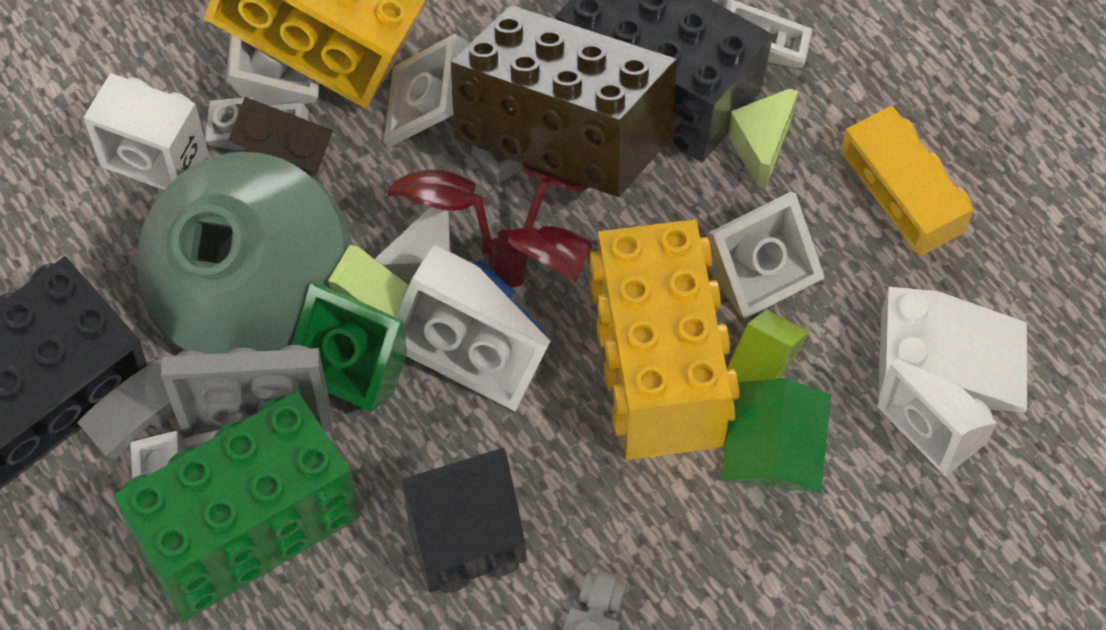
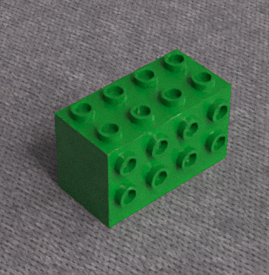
(239, 504)

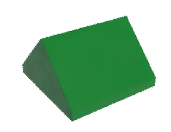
(777, 435)

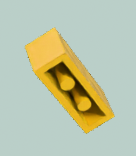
(907, 180)

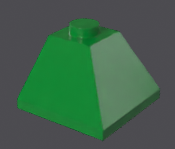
(357, 346)

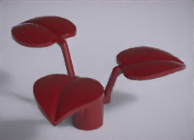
(509, 251)

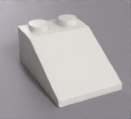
(470, 329)
(957, 343)

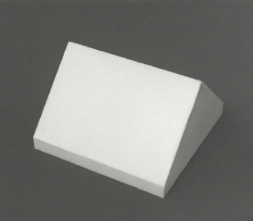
(266, 78)
(764, 256)

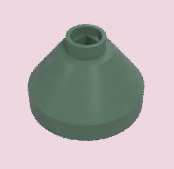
(281, 242)

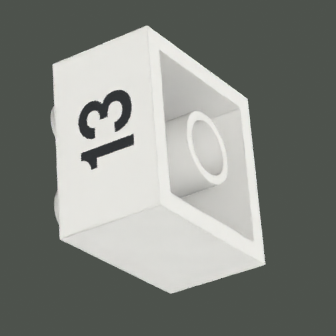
(144, 131)

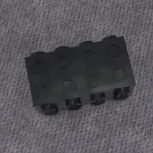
(715, 51)
(56, 362)

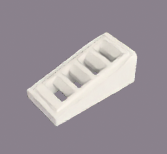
(781, 28)

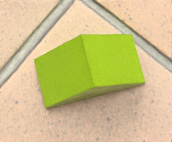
(767, 348)

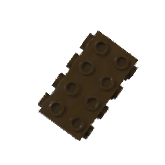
(564, 99)

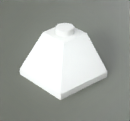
(421, 90)
(935, 415)

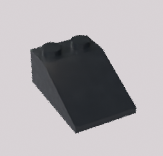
(465, 521)

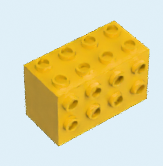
(330, 41)
(662, 339)

